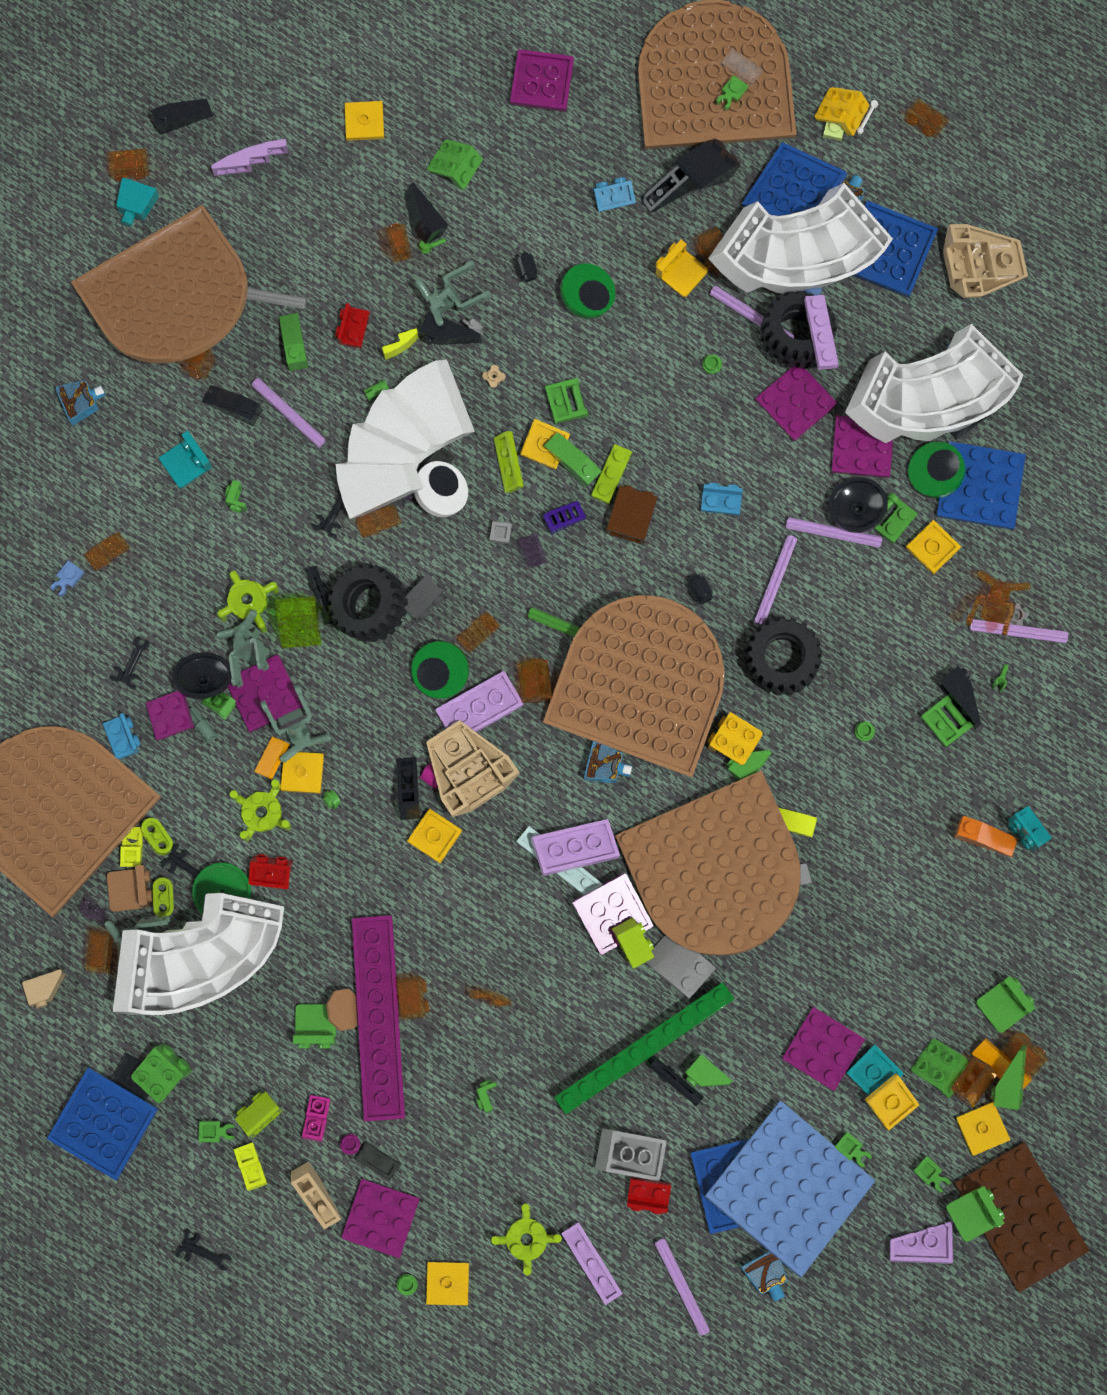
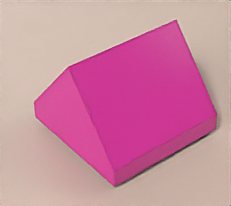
(429, 777)

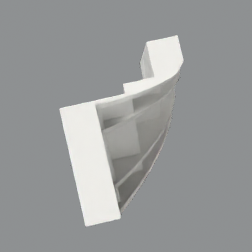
(801, 247)
(934, 393)
(398, 435)
(199, 962)

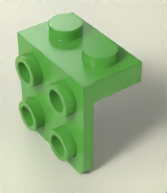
(456, 162)
(1005, 1004)
(313, 1027)
(940, 1066)
(160, 1072)
(975, 1213)

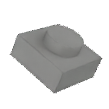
(500, 532)

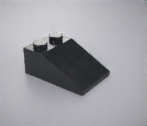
(709, 164)

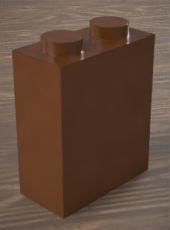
(632, 514)

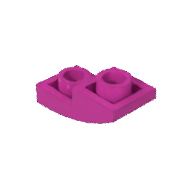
(316, 1118)

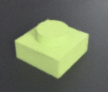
(833, 131)

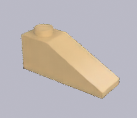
(315, 1195)

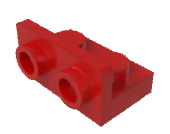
(352, 327)
(270, 871)
(648, 1195)

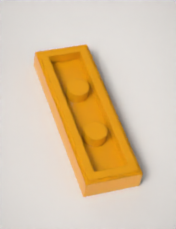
(996, 1059)

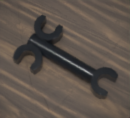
(328, 525)
(127, 676)
(175, 859)
(189, 1246)

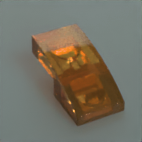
(377, 521)
(106, 551)
(478, 632)
(496, 999)

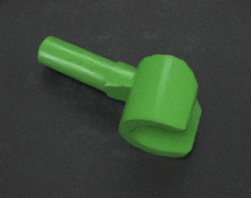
(426, 248)
(1001, 681)

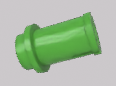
(376, 389)

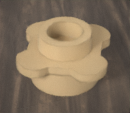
(493, 382)

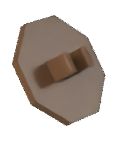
(343, 1009)

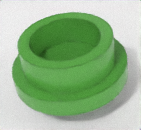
(712, 364)
(864, 731)
(331, 799)
(407, 1284)

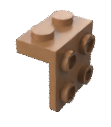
(129, 889)

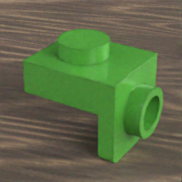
(233, 492)
(483, 1101)

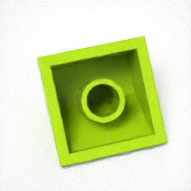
(258, 1114)

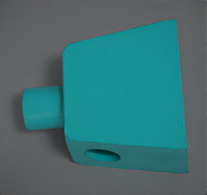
(135, 201)

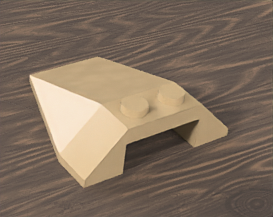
(981, 260)
(468, 768)

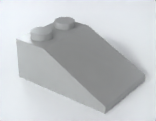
(680, 967)
(630, 1154)

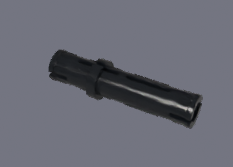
(313, 574)
(675, 1081)

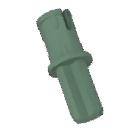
(202, 726)

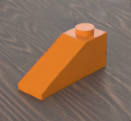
(985, 836)

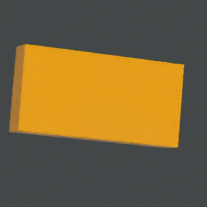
(271, 758)

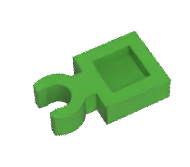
(733, 91)
(212, 1131)
(850, 1148)
(929, 1172)

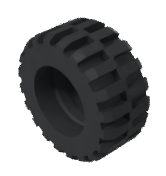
(778, 342)
(349, 589)
(790, 631)

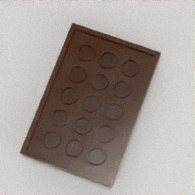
(1036, 1229)

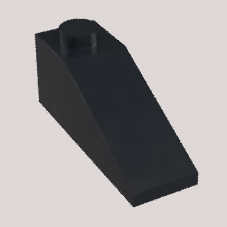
(180, 114)
(668, 189)
(424, 217)
(447, 333)
(233, 404)
(960, 690)
(408, 788)

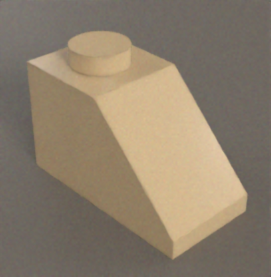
(43, 988)

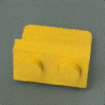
(843, 108)
(680, 269)
(735, 738)

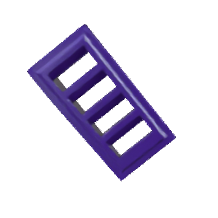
(562, 525)

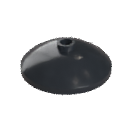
(855, 494)
(202, 675)

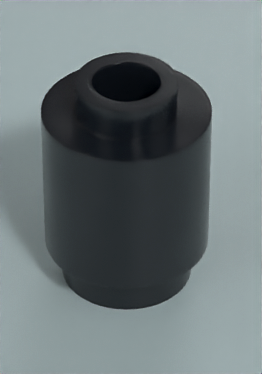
(526, 267)
(700, 589)

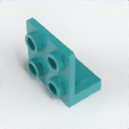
(185, 461)
(1029, 829)

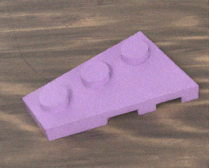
(925, 1246)

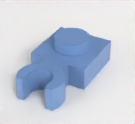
(68, 575)

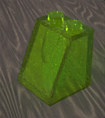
(298, 622)

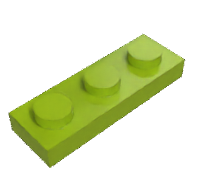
(508, 462)
(611, 474)

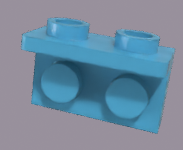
(614, 194)
(721, 499)
(121, 736)

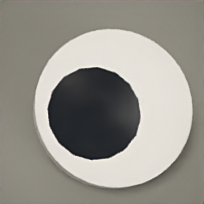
(443, 489)

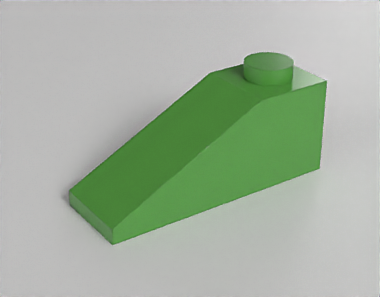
(293, 342)
(573, 459)
(1009, 1089)

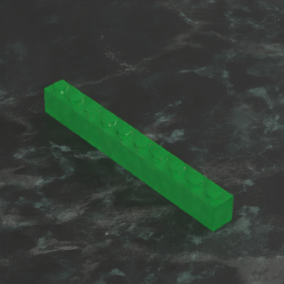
(644, 1048)

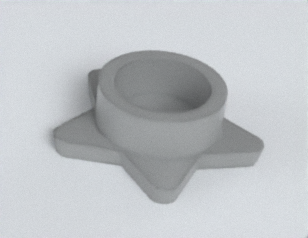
(474, 324)
(1021, 615)

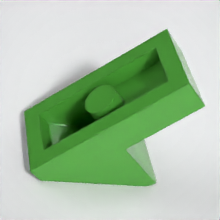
(220, 704)

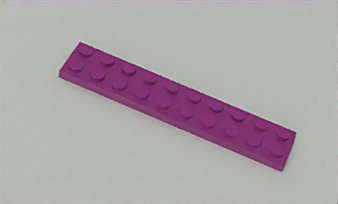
(378, 1018)

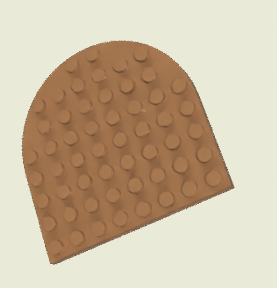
(685, 77)
(168, 291)
(642, 682)
(63, 811)
(717, 869)

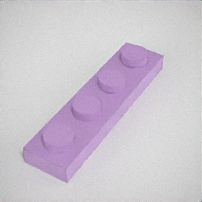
(821, 332)
(591, 1263)

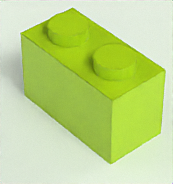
(633, 943)

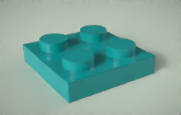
(873, 1070)

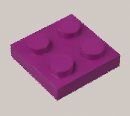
(169, 715)

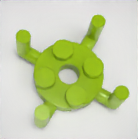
(259, 601)
(258, 800)
(514, 1243)

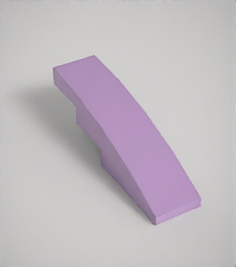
(242, 160)

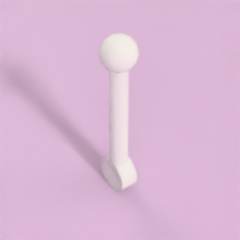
(874, 104)

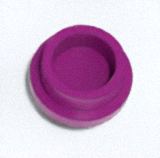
(350, 1144)

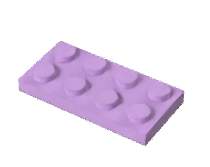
(482, 704)
(575, 847)

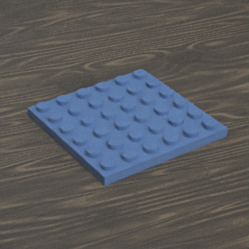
(789, 1189)

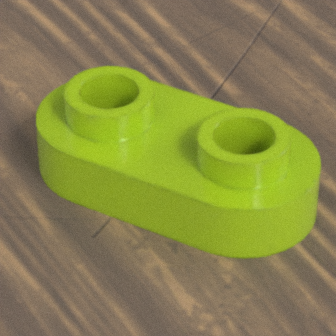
(157, 837)
(162, 898)

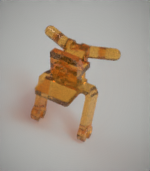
(997, 602)

